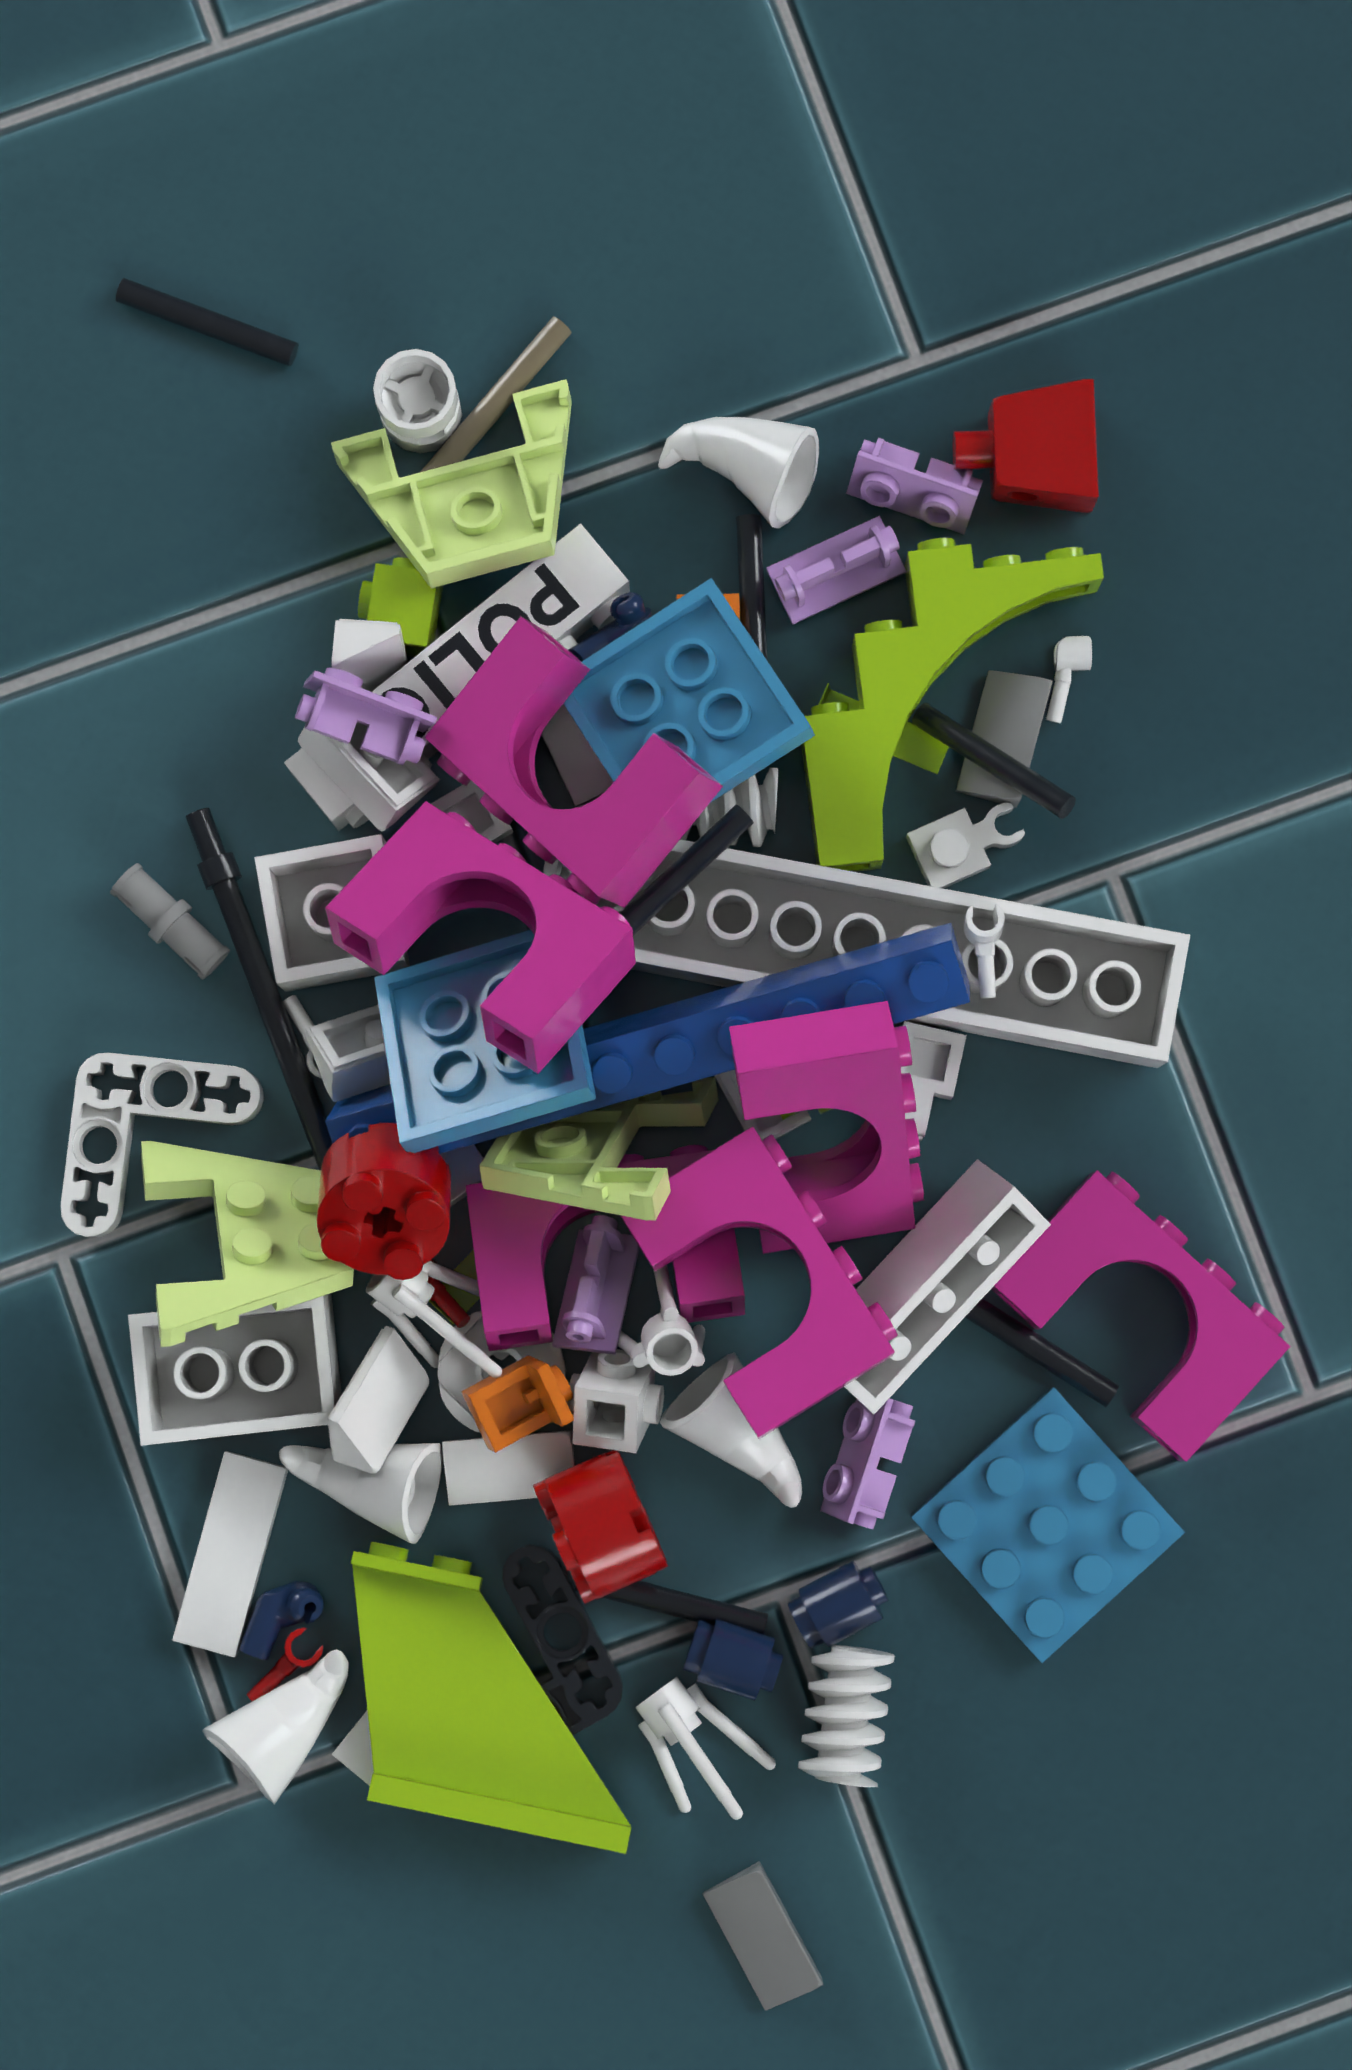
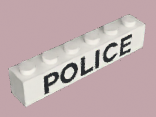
(555, 593)

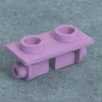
(887, 479)
(837, 569)
(389, 719)
(597, 1288)
(854, 1485)

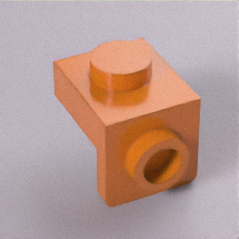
(519, 1402)

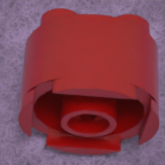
(382, 1204)
(600, 1525)

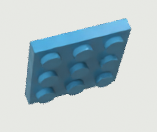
(696, 684)
(437, 1054)
(1047, 1524)

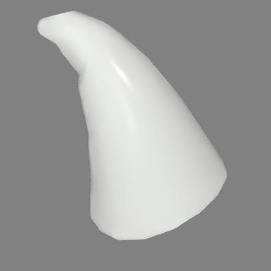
(764, 459)
(714, 1422)
(393, 1498)
(279, 1729)

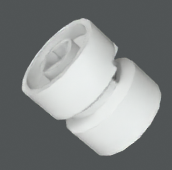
(417, 400)

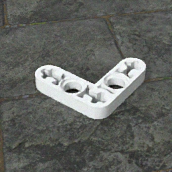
(119, 1114)

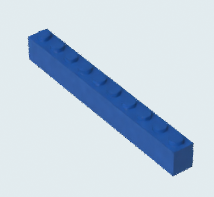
(693, 1038)

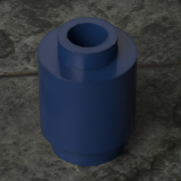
(838, 1605)
(733, 1658)

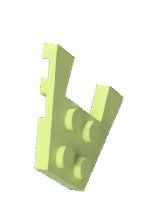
(477, 510)
(579, 1155)
(263, 1231)

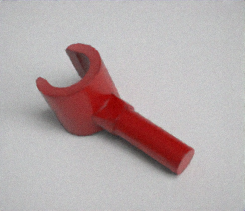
(448, 1303)
(283, 1667)

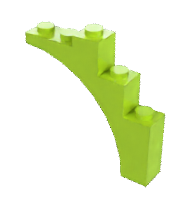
(897, 665)

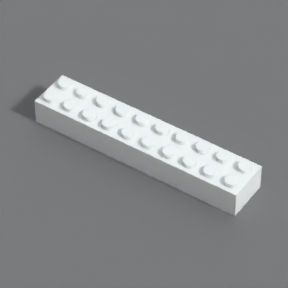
(1057, 973)

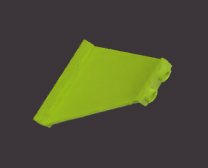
(460, 1713)

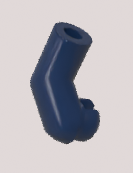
(627, 612)
(277, 1610)

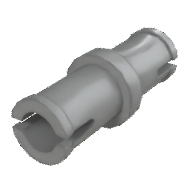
(169, 921)

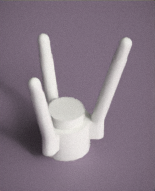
(410, 1297)
(666, 1337)
(673, 1715)

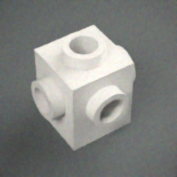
(614, 1402)

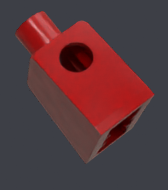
(1038, 447)

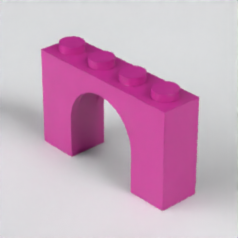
(493, 740)
(446, 867)
(849, 1064)
(514, 1239)
(839, 1335)
(1226, 1341)

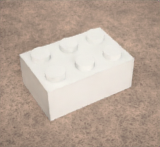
(238, 1380)

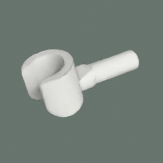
(1069, 655)
(985, 949)
(302, 1022)

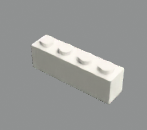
(945, 1272)

